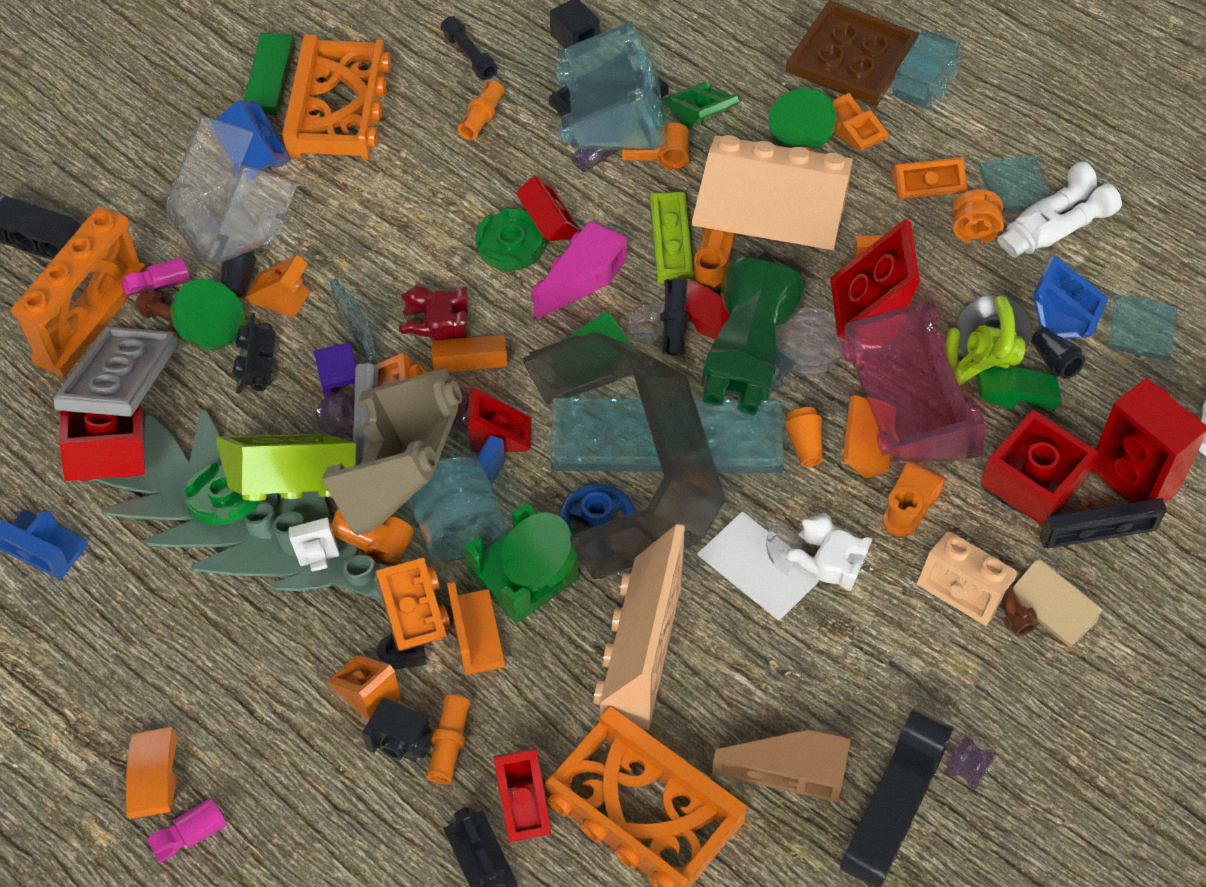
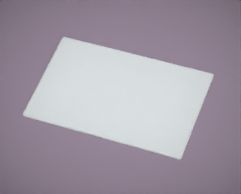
(742, 558)

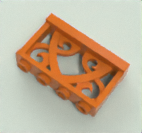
(318, 60)
(98, 247)
(631, 745)

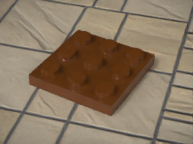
(851, 52)

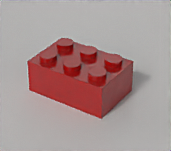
(1148, 444)

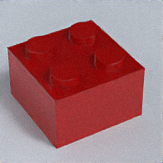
(101, 445)
(1039, 467)

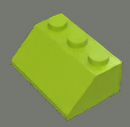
(282, 463)

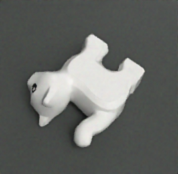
(836, 552)

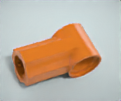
(673, 155)
(713, 257)
(384, 544)

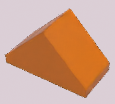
(364, 684)

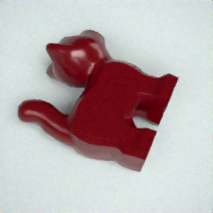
(443, 312)

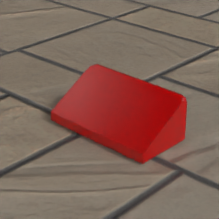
(547, 210)

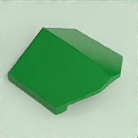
(700, 104)

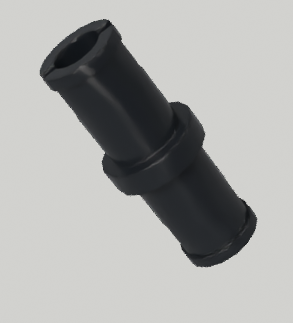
(674, 317)

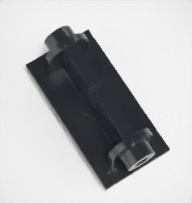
(249, 367)
(478, 850)

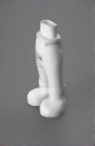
(1043, 222)

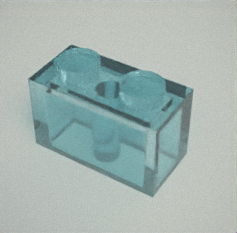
(926, 69)

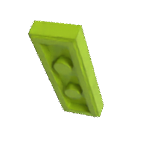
(671, 236)

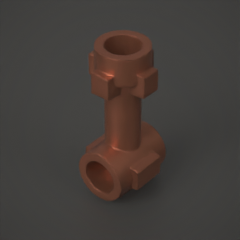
(153, 305)
(1020, 619)

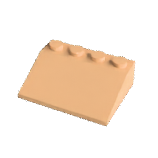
(773, 192)
(643, 630)

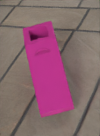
(585, 267)

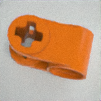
(911, 498)

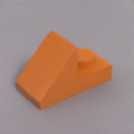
(280, 287)

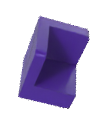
(335, 366)

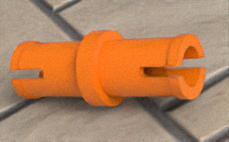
(481, 110)
(448, 739)

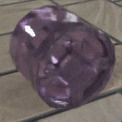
(970, 762)

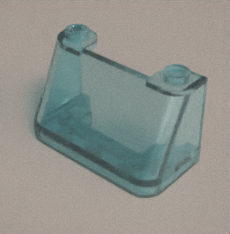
(611, 93)

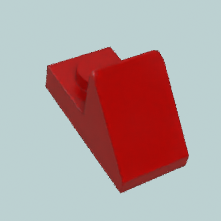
(522, 795)

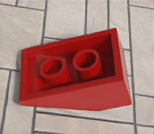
(877, 279)

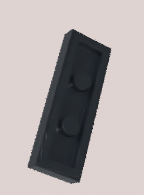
(1102, 523)

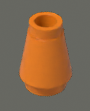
(805, 433)

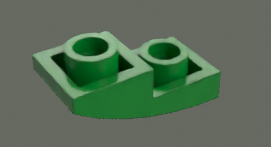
(1011, 385)

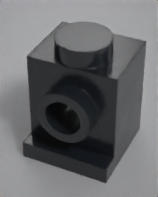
(398, 731)

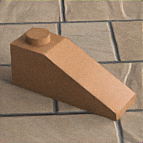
(794, 762)

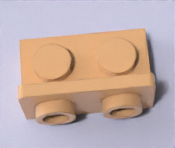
(966, 577)

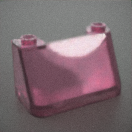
(912, 387)

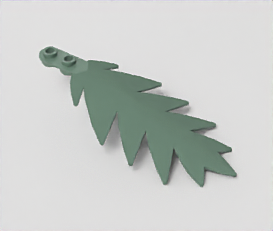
(258, 539)

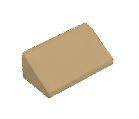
(1056, 603)

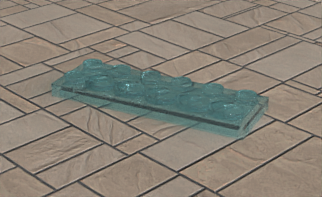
(618, 436)

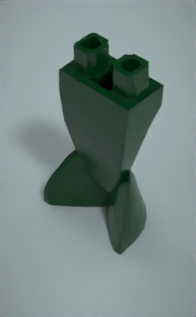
(744, 353)

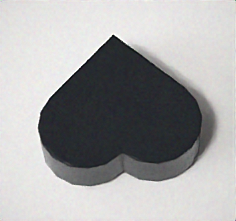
(407, 658)

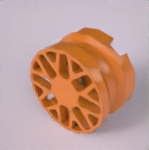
(977, 216)

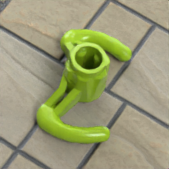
(986, 345)

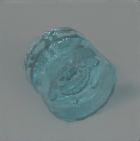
(457, 509)

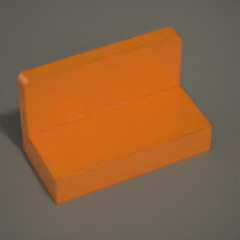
(476, 630)

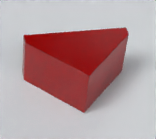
(492, 417)

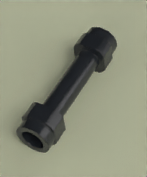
(482, 63)

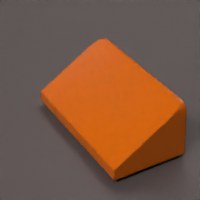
(929, 178)
(470, 353)
(860, 443)

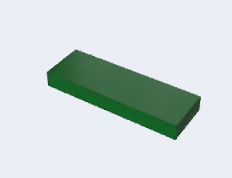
(270, 71)

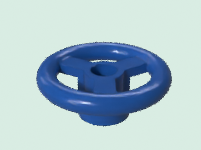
(596, 499)

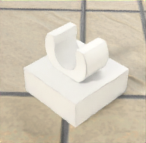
(314, 543)

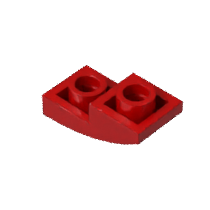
(705, 309)

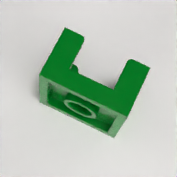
(487, 570)

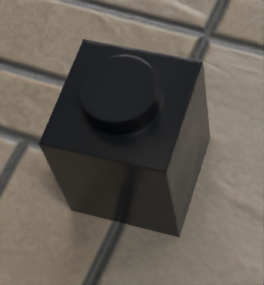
(573, 23)

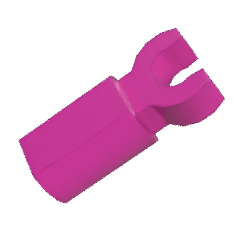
(156, 277)
(187, 830)

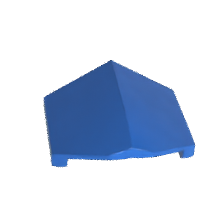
(1067, 301)

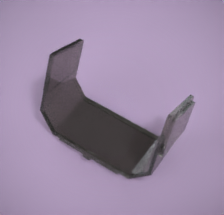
(690, 485)

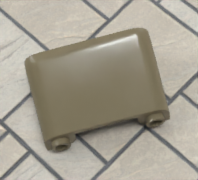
(405, 441)

